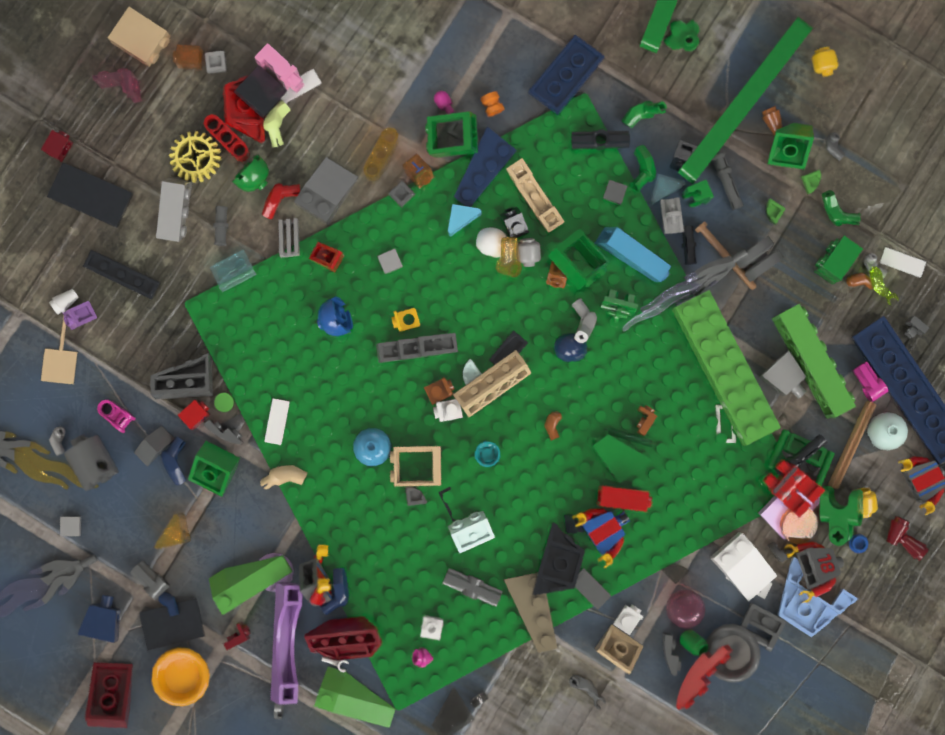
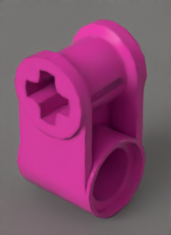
(116, 416)

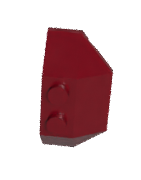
(344, 638)

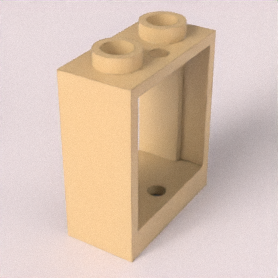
(395, 475)

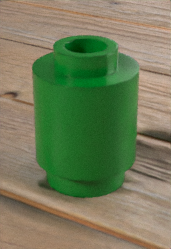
(693, 642)

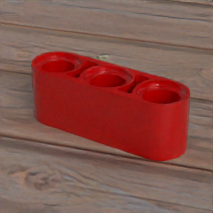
(222, 130)

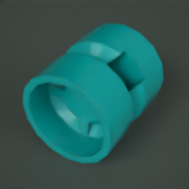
(487, 454)

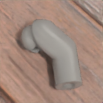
(870, 261)
(56, 439)

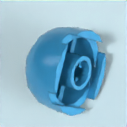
(372, 447)

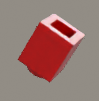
(194, 414)

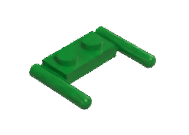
(793, 444)

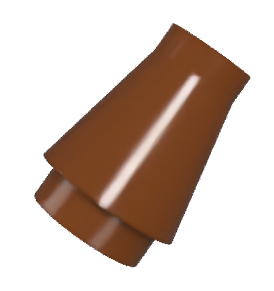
(772, 119)

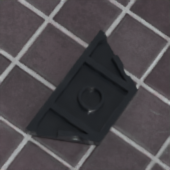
(559, 563)

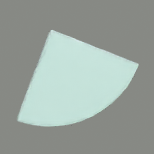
(470, 372)

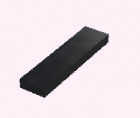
(121, 274)

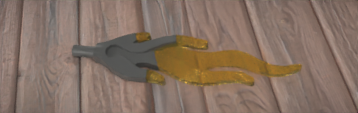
(33, 464)

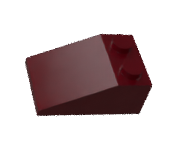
(109, 695)

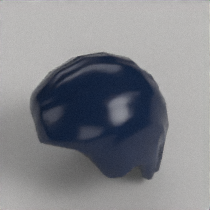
(569, 349)

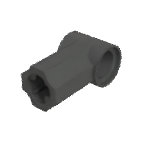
(153, 583)

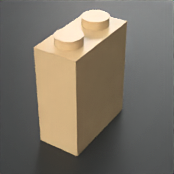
(139, 37)

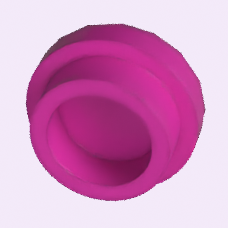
(421, 657)

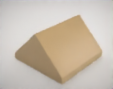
(619, 648)

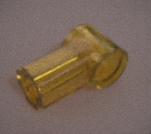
(508, 262)

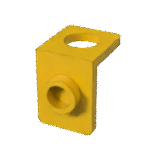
(398, 320)

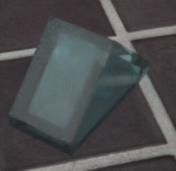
(664, 187)

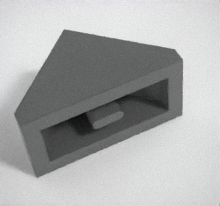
(153, 445)

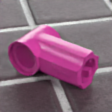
(872, 385)

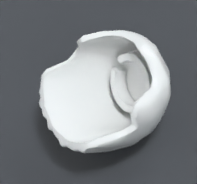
(489, 241)

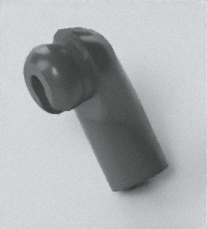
(832, 146)

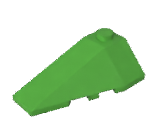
(241, 582)
(350, 698)

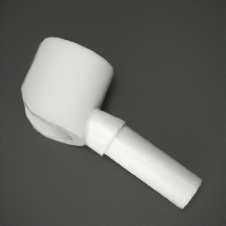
(335, 662)

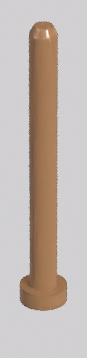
(723, 252)

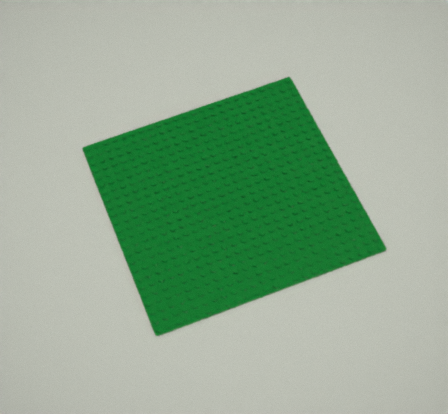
(399, 554)

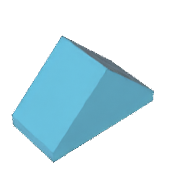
(461, 217)

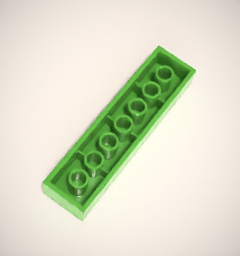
(726, 368)

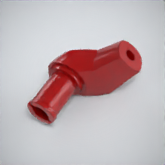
(276, 195)

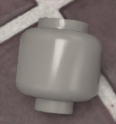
(528, 252)

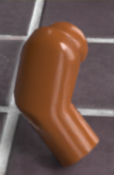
(551, 423)

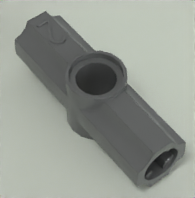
(472, 587)

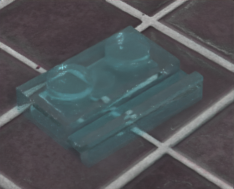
(233, 270)

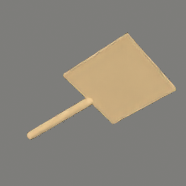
(59, 365)

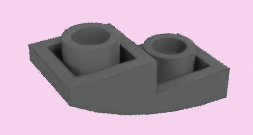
(229, 435)
(672, 660)

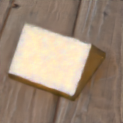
(175, 532)

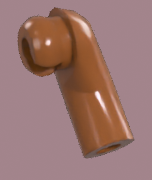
(859, 279)

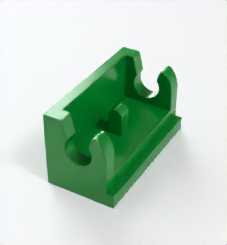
(701, 193)

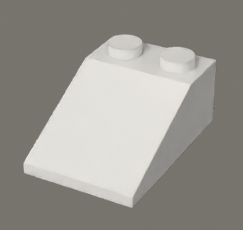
(743, 566)

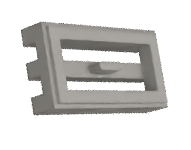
(288, 223)

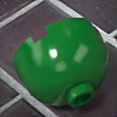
(252, 175)

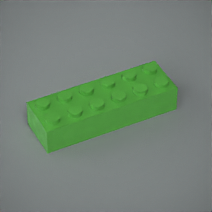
(814, 362)

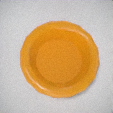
(180, 676)

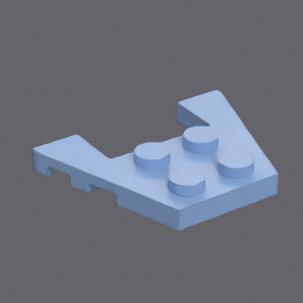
(812, 615)

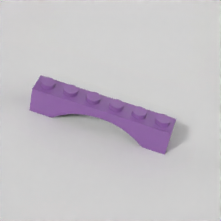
(284, 679)

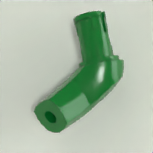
(643, 111)
(646, 168)
(835, 213)

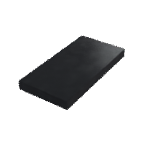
(90, 195)

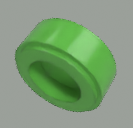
(224, 402)

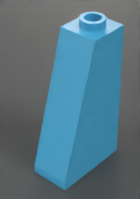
(633, 253)

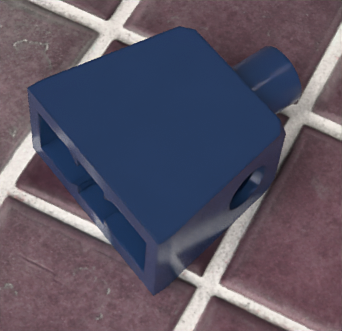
(101, 621)

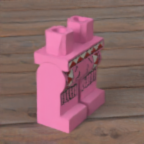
(280, 67)

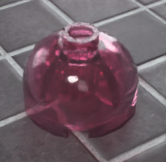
(685, 609)

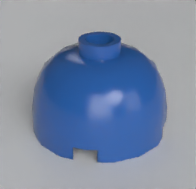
(333, 317)

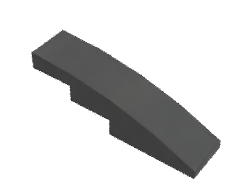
(416, 347)

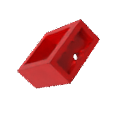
(624, 498)

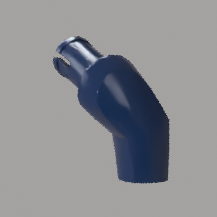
(170, 461)
(341, 591)

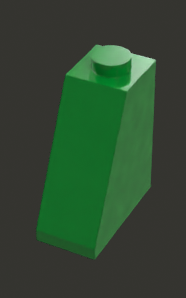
(618, 457)

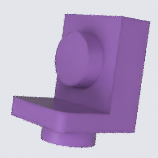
(79, 315)

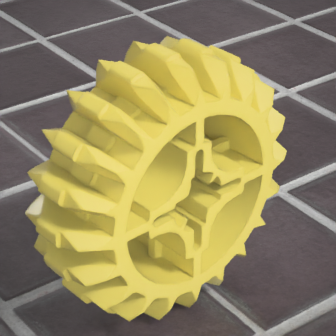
(188, 158)

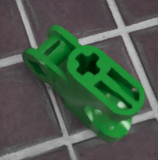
(841, 517)

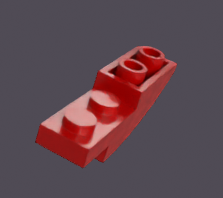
(696, 680)

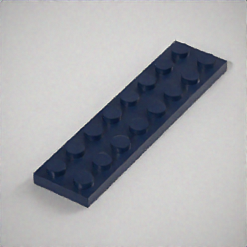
(905, 384)

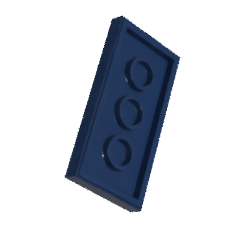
(566, 74)

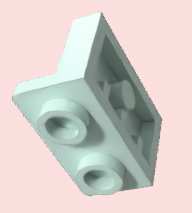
(471, 531)

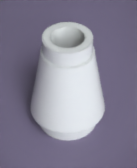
(63, 301)

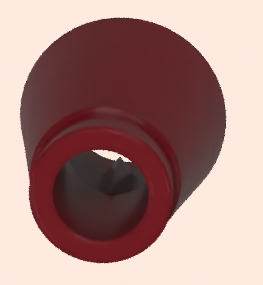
(897, 530)
(914, 547)

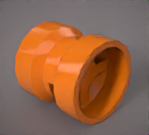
(492, 103)

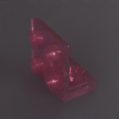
(123, 78)

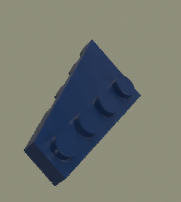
(484, 167)

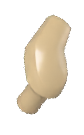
(282, 475)

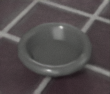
(744, 656)

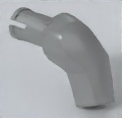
(587, 321)

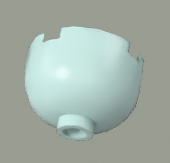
(887, 431)

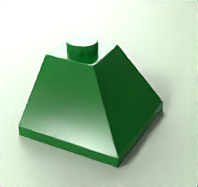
(791, 146)

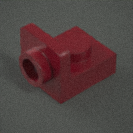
(234, 639)

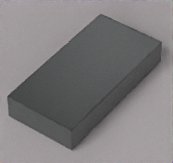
(591, 589)

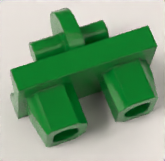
(618, 307)

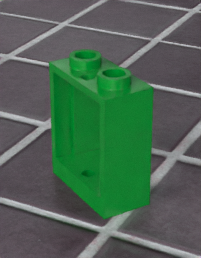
(469, 135)
(588, 250)

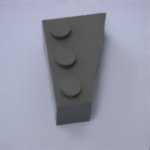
(185, 380)

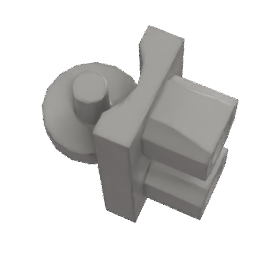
(671, 216)

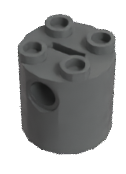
(90, 461)

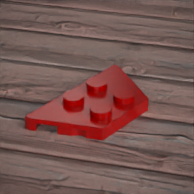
(240, 115)

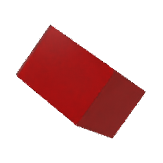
(326, 256)

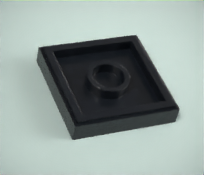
(260, 91)

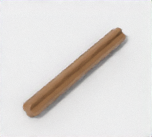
(852, 444)

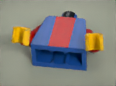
(604, 531)

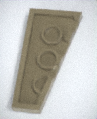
(533, 611)

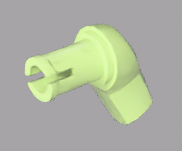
(273, 122)

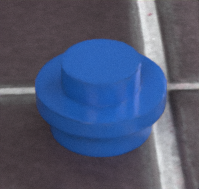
(858, 543)

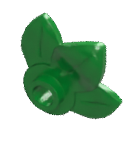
(681, 33)

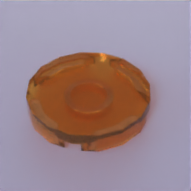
(798, 529)

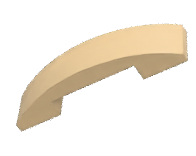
(534, 195)

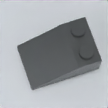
(326, 191)

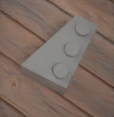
(173, 208)

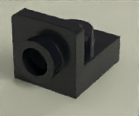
(682, 153)

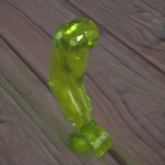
(878, 285)

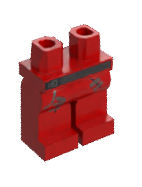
(788, 482)

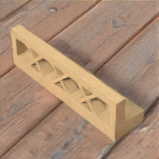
(492, 381)

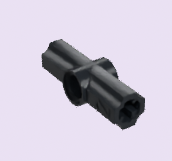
(613, 139)

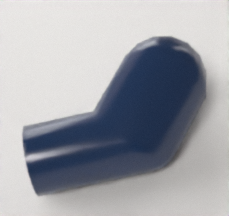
(169, 601)

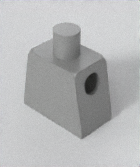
(785, 376)

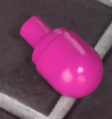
(443, 102)

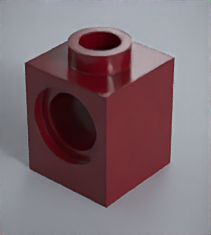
(57, 145)

